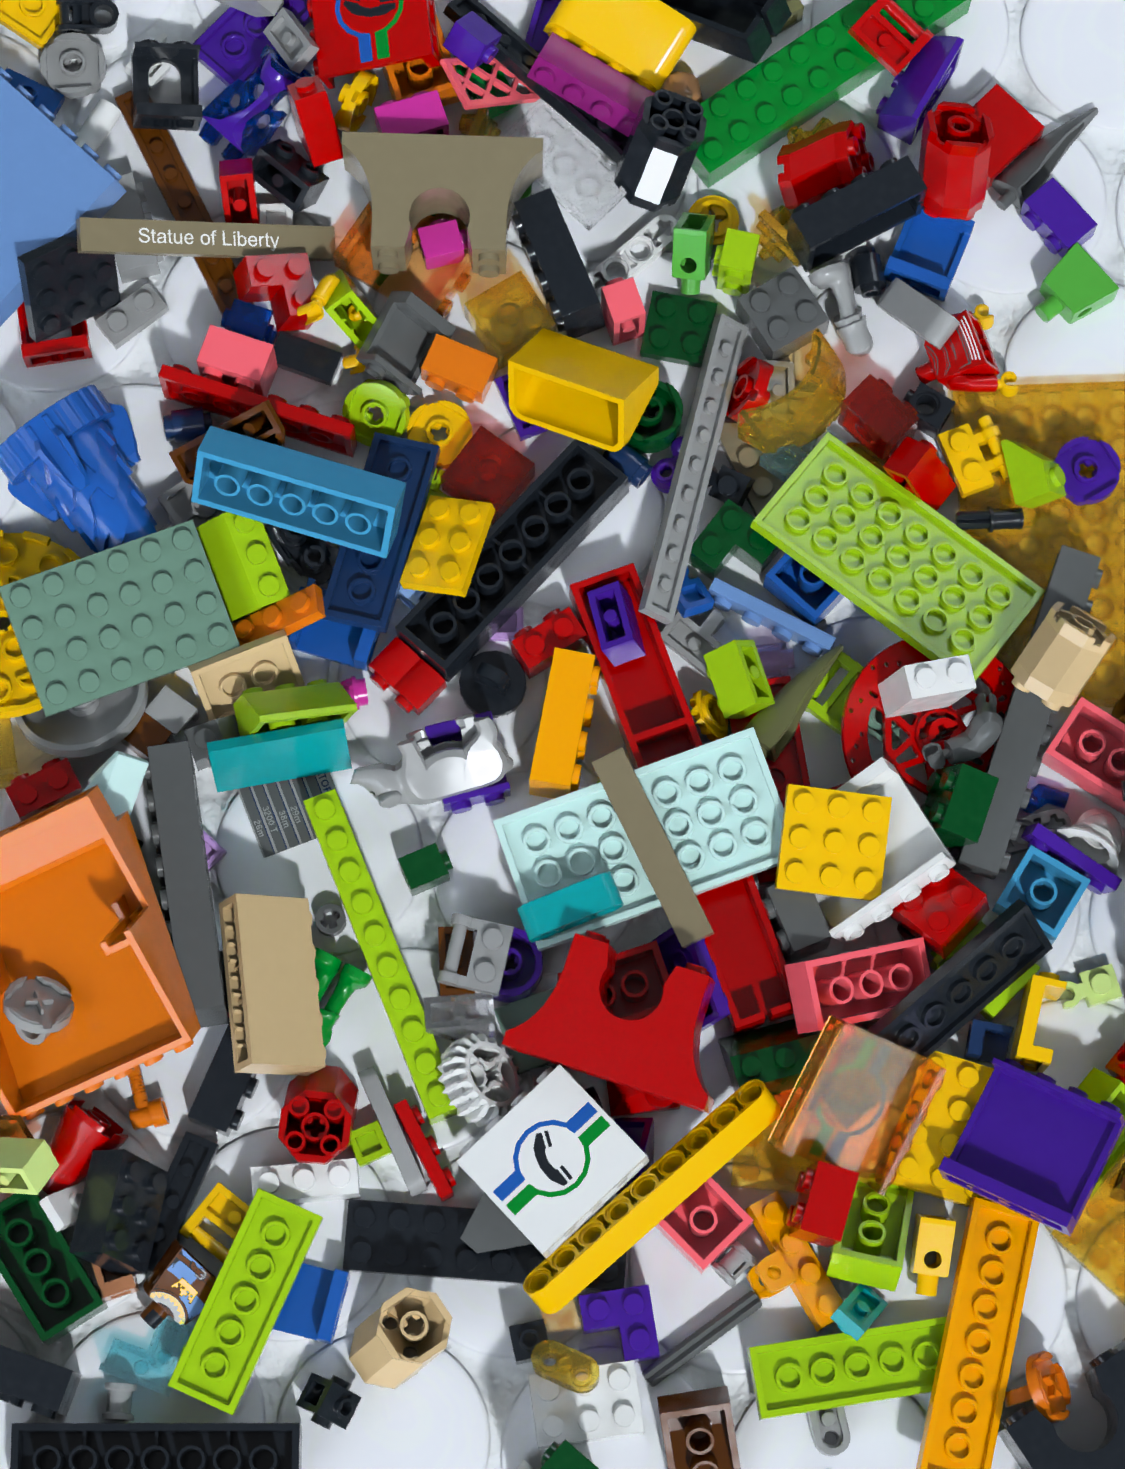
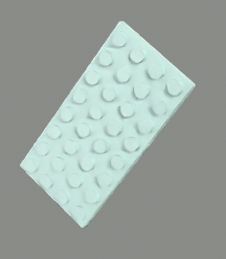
(710, 802)

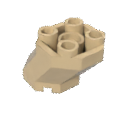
(1061, 656)
(400, 1338)

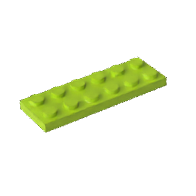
(245, 1301)
(843, 1371)

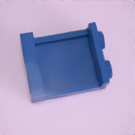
(929, 253)

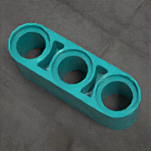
(570, 907)

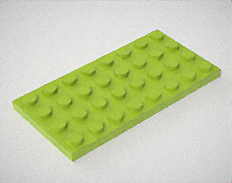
(896, 557)

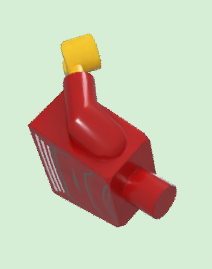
(966, 358)

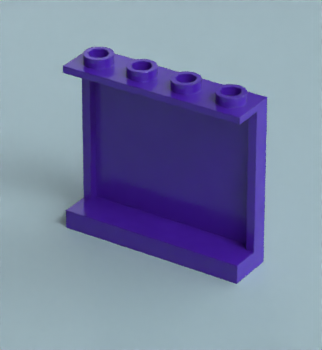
(1034, 1146)

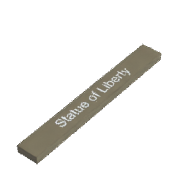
(202, 238)

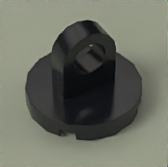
(492, 683)

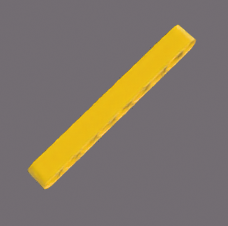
(651, 1196)

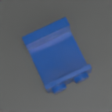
(336, 641)
(314, 1304)

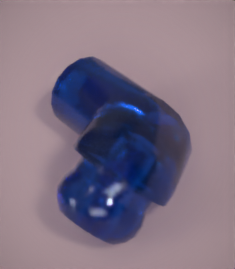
(1045, 794)

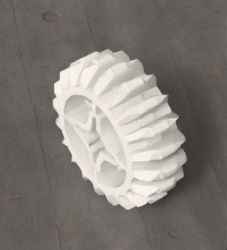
(479, 1078)

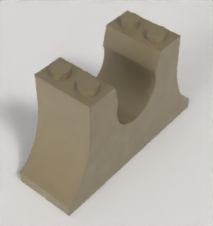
(447, 174)

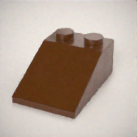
(699, 1430)

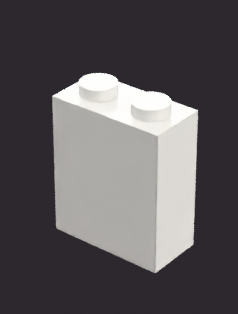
(927, 686)

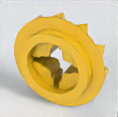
(723, 210)
(708, 715)

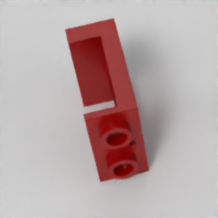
(54, 350)

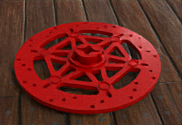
(919, 731)

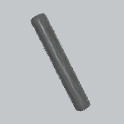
(702, 1338)

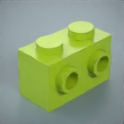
(736, 262)
(738, 679)

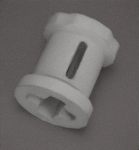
(734, 1264)
(119, 1401)

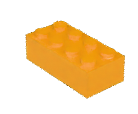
(562, 723)

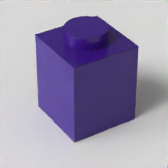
(473, 40)

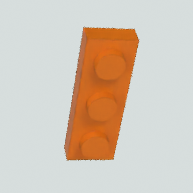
(287, 614)

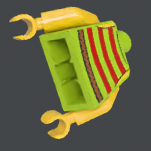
(346, 307)

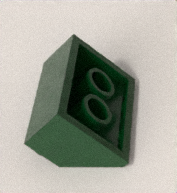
(768, 1054)

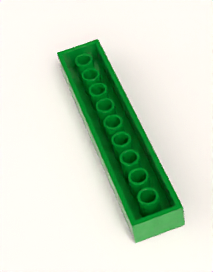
(799, 84)

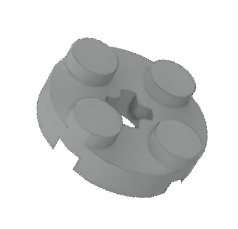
(60, 53)

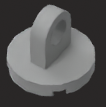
(37, 1007)

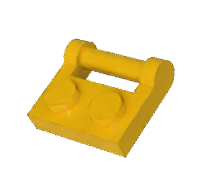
(224, 1211)

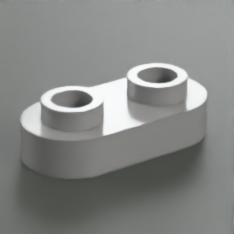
(832, 1421)

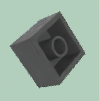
(781, 315)
(797, 922)

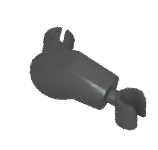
(972, 743)

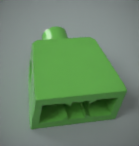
(692, 250)
(1075, 288)

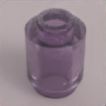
(776, 659)

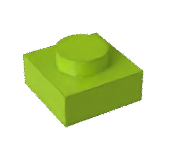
(369, 1144)

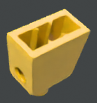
(931, 1234)

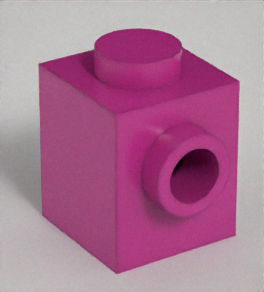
(442, 243)

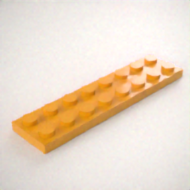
(978, 1338)

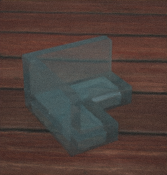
(149, 1367)

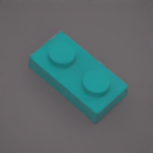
(858, 1311)

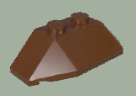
(258, 422)

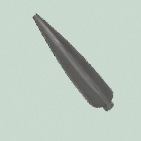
(1035, 164)

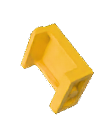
(1023, 1051)

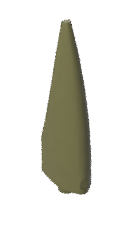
(778, 722)

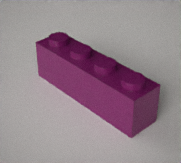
(589, 84)

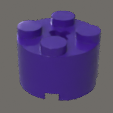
(528, 970)

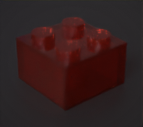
(877, 417)
(488, 472)

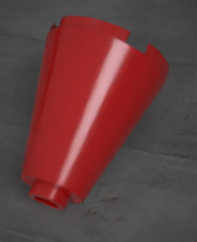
(76, 1138)

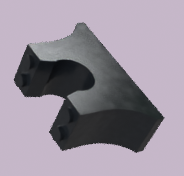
(1034, 1438)

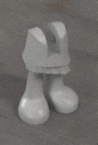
(849, 322)

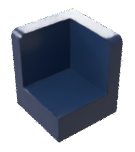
(987, 1041)

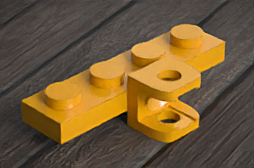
(790, 1264)

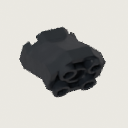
(660, 150)

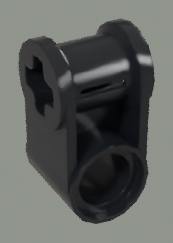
(83, 16)

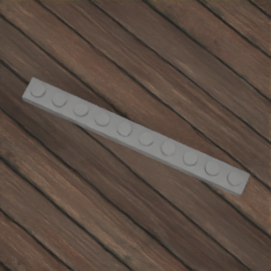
(693, 469)

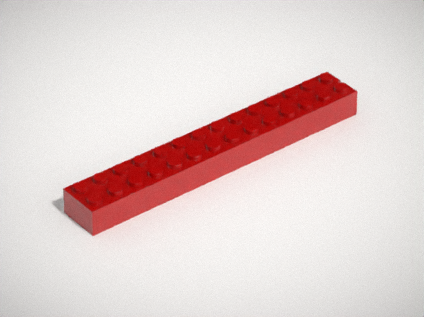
(658, 726)

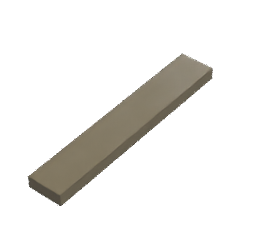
(652, 848)

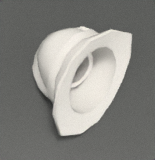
(1097, 836)

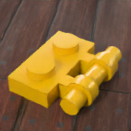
(966, 459)

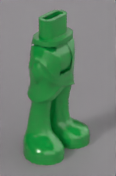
(350, 979)

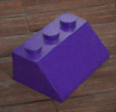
(919, 88)

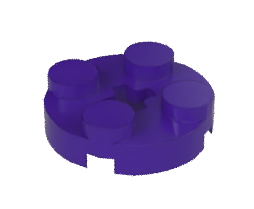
(1104, 478)

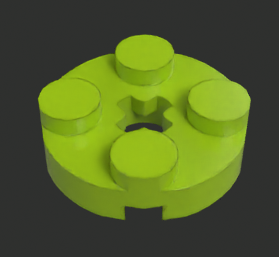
(383, 395)

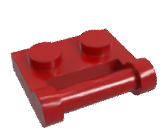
(884, 40)

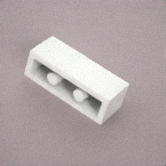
(309, 1182)

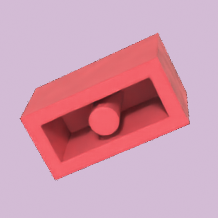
(622, 310)

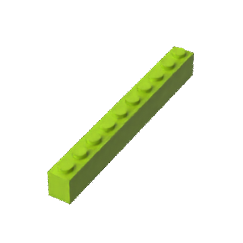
(380, 951)

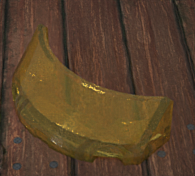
(803, 411)

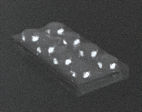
(571, 165)

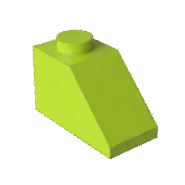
(1032, 475)

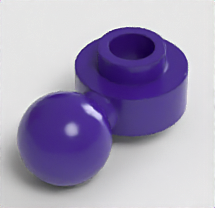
(663, 483)

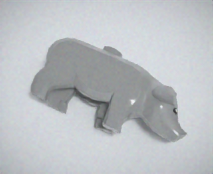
(441, 770)

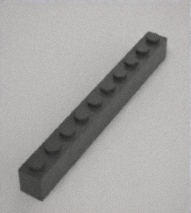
(1026, 727)

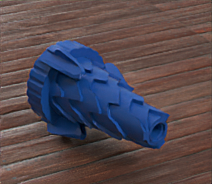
(78, 468)

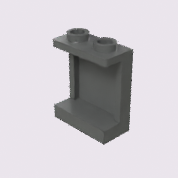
(402, 340)

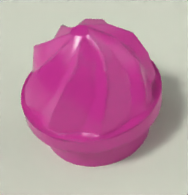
(357, 690)

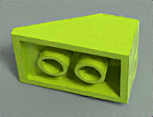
(873, 1238)

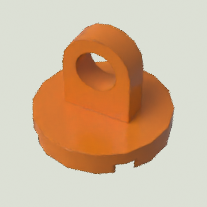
(1045, 1386)

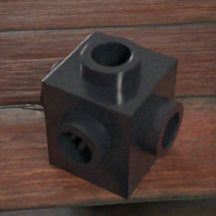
(335, 1404)

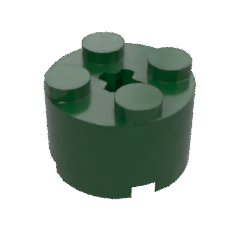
(659, 432)

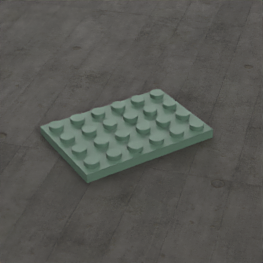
(118, 618)

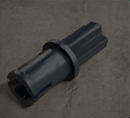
(990, 519)

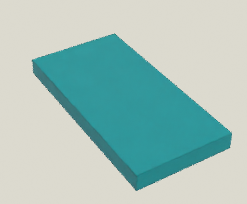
(279, 755)

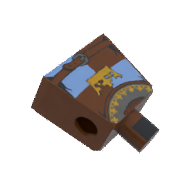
(177, 1287)

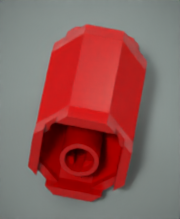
(955, 160)
(823, 163)
(318, 1115)

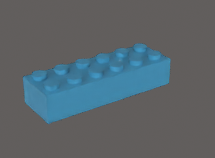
(298, 491)

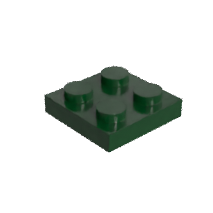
(677, 329)

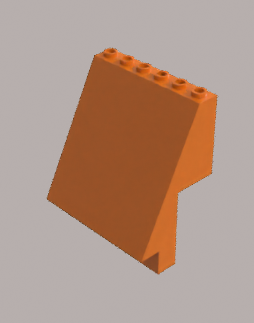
(88, 917)

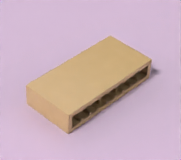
(271, 985)

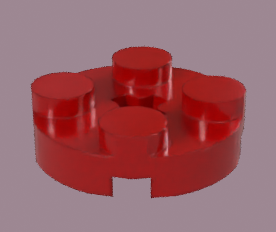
(750, 387)

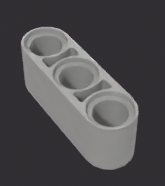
(918, 313)

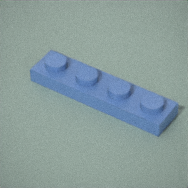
(761, 613)

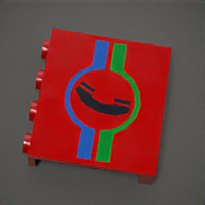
(371, 35)

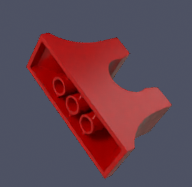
(644, 1054)

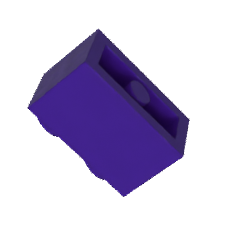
(1057, 218)
(616, 623)

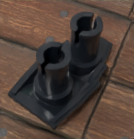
(302, 552)

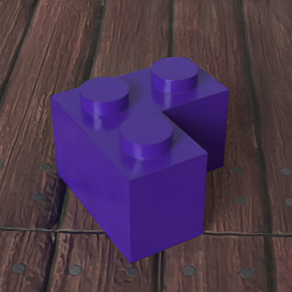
(628, 1312)

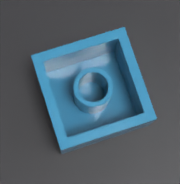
(1046, 888)

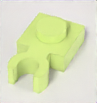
(1094, 986)

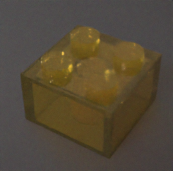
(507, 317)

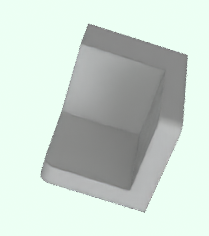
(171, 710)

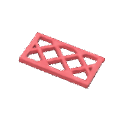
(488, 100)

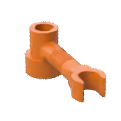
(146, 1112)

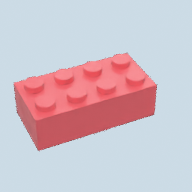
(1091, 753)
(855, 983)

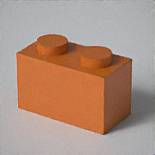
(459, 369)

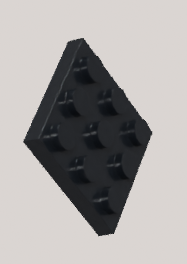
(65, 286)

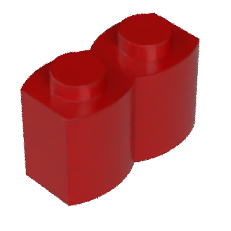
(406, 676)

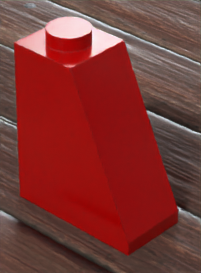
(314, 120)

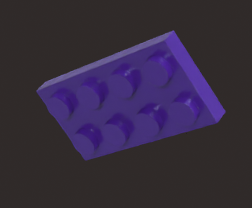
(236, 40)

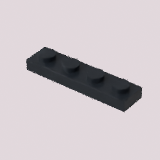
(183, 1185)

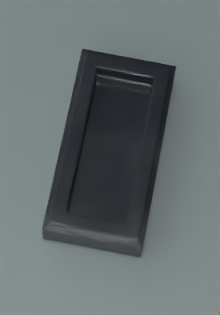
(307, 358)

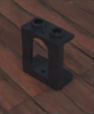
(166, 116)

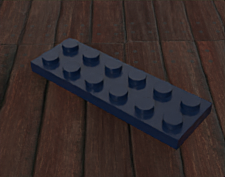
(366, 585)

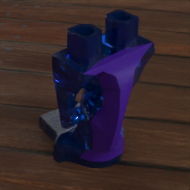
(241, 123)

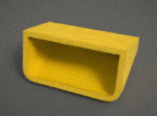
(629, 35)
(580, 389)

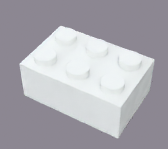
(602, 1414)

